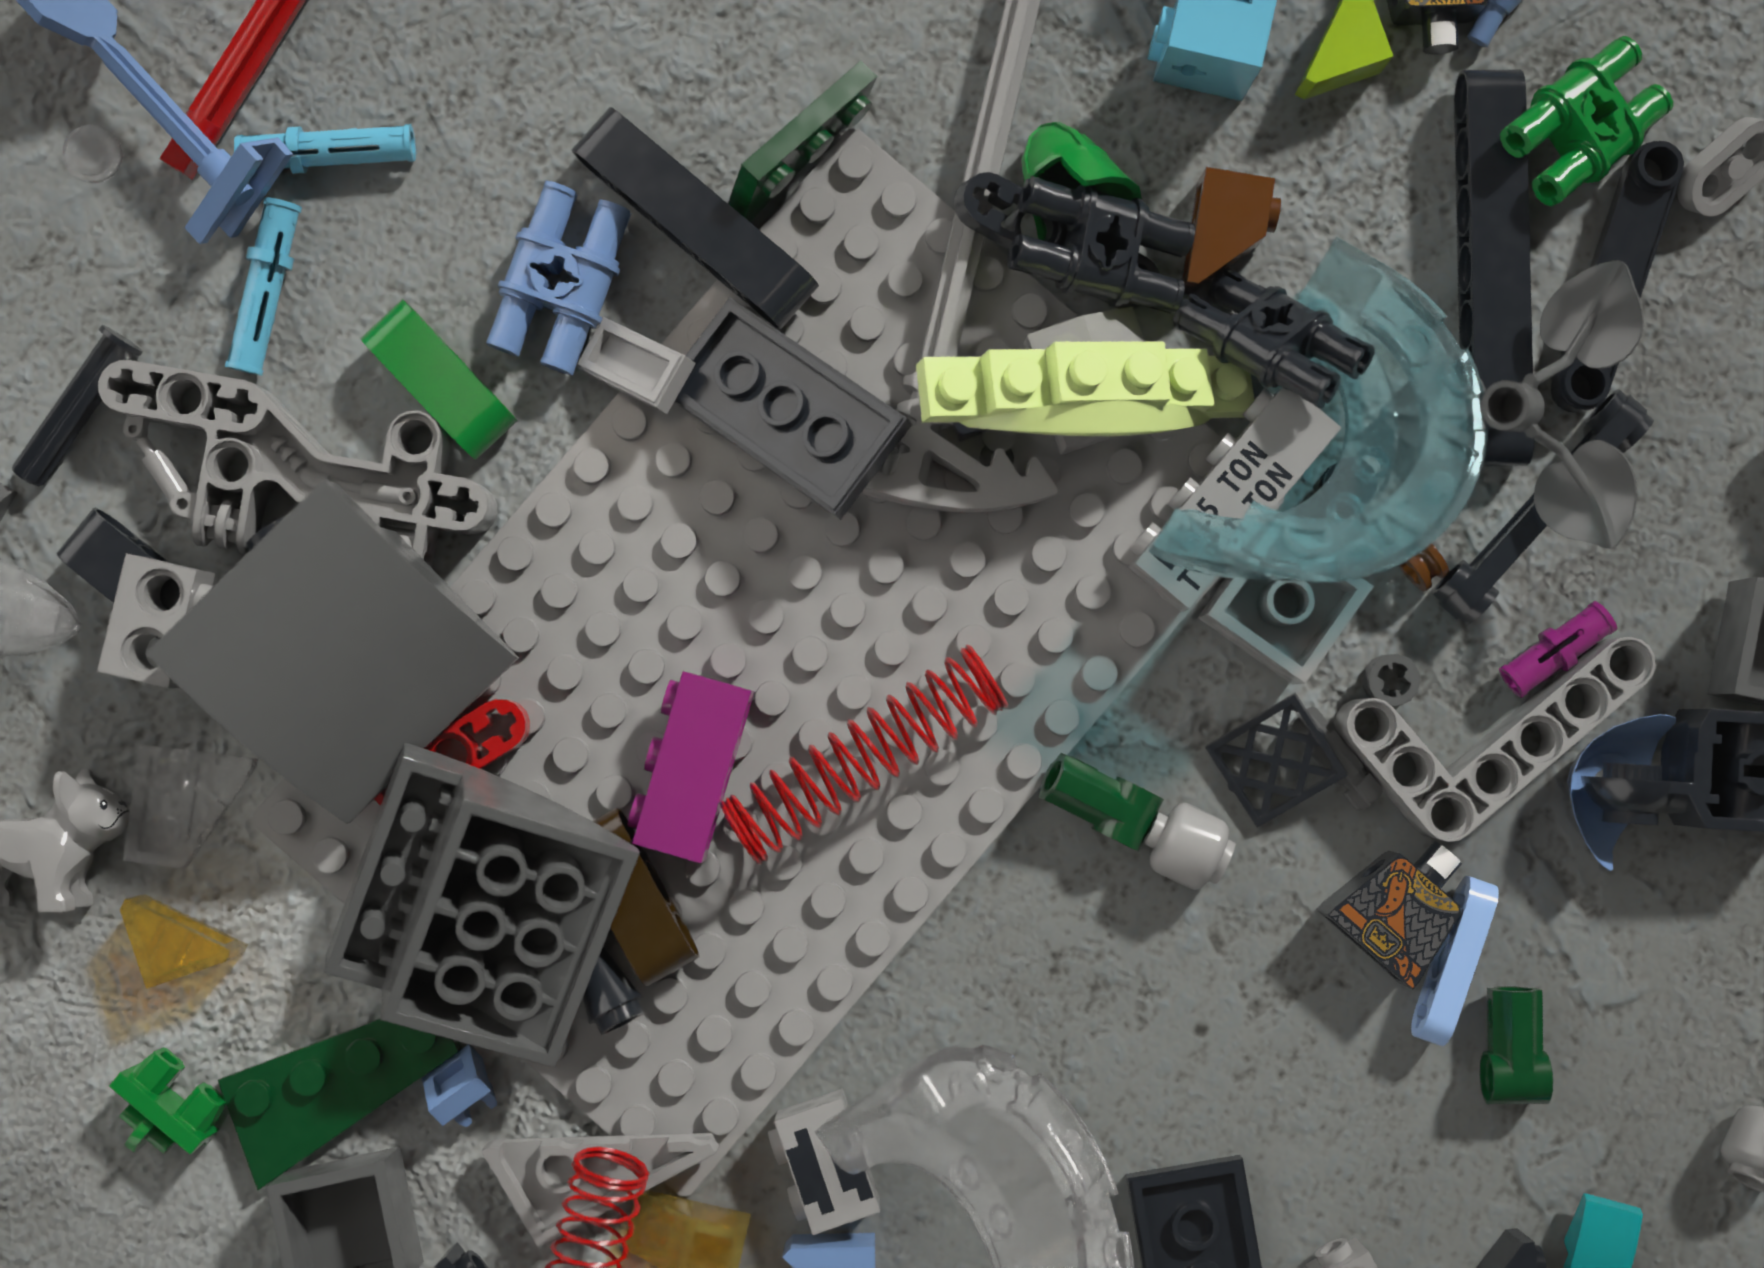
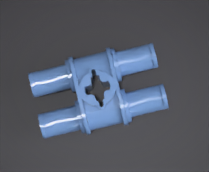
(544, 252)

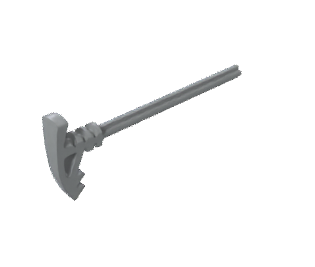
(906, 473)

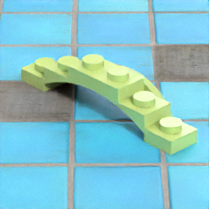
(1083, 389)

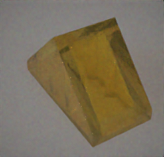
(171, 942)

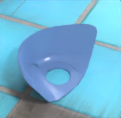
(1626, 744)

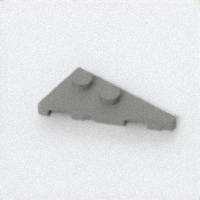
(538, 1169)

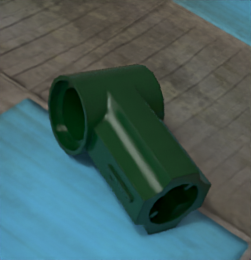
(1110, 804)
(1515, 1064)

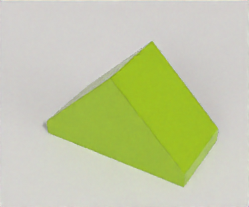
(1348, 51)

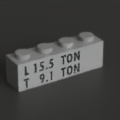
(1257, 466)

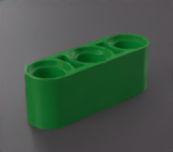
(438, 379)

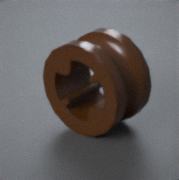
(1424, 567)

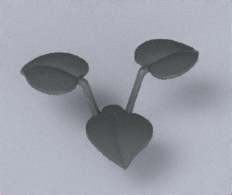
(1601, 324)

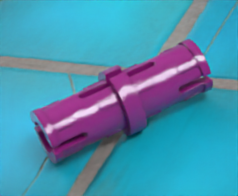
(1589, 628)

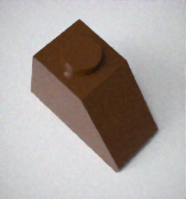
(1230, 221)

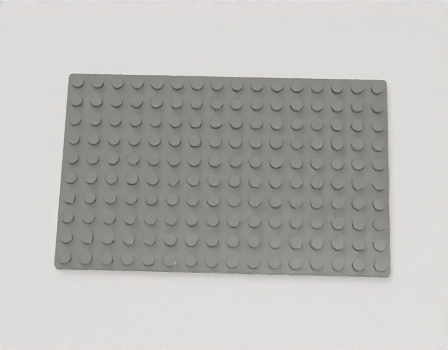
(690, 556)

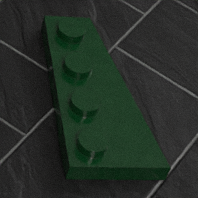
(320, 1090)

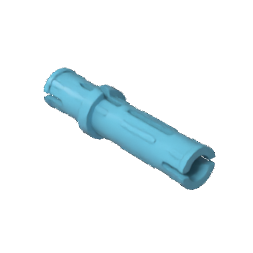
(388, 144)
(263, 285)

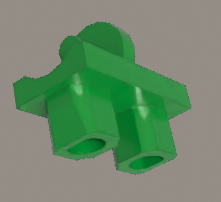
(159, 1112)

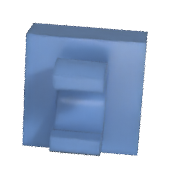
(457, 1086)

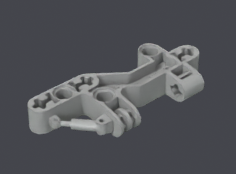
(396, 495)

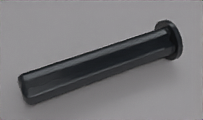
(71, 409)

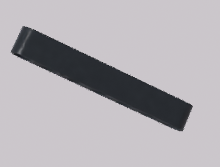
(1493, 243)

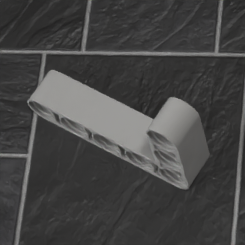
(1501, 746)

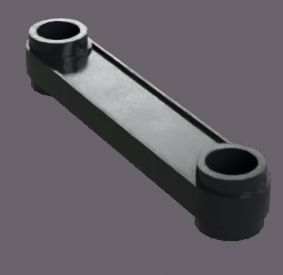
(1628, 236)
(1469, 587)

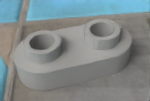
(1723, 170)

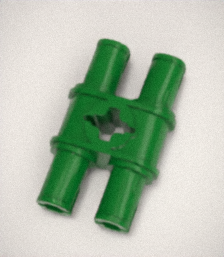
(1586, 120)

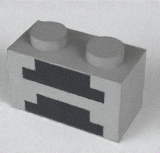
(821, 1188)

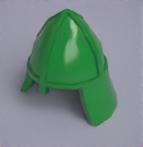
(1072, 159)

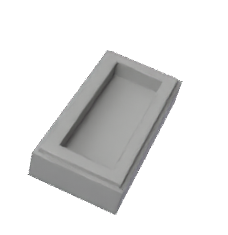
(635, 365)

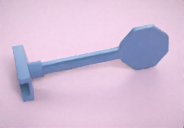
(235, 180)

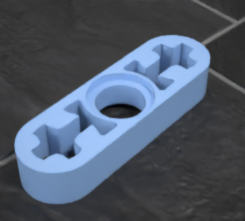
(1455, 963)

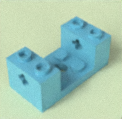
(1212, 45)

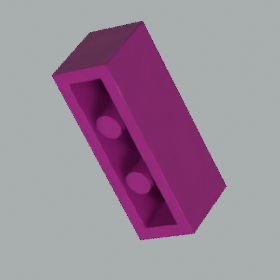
(690, 766)

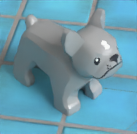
(62, 842)

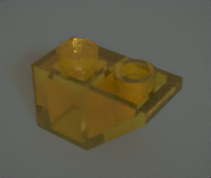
(687, 1233)

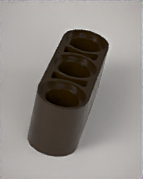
(647, 918)

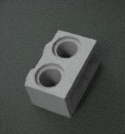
(141, 615)

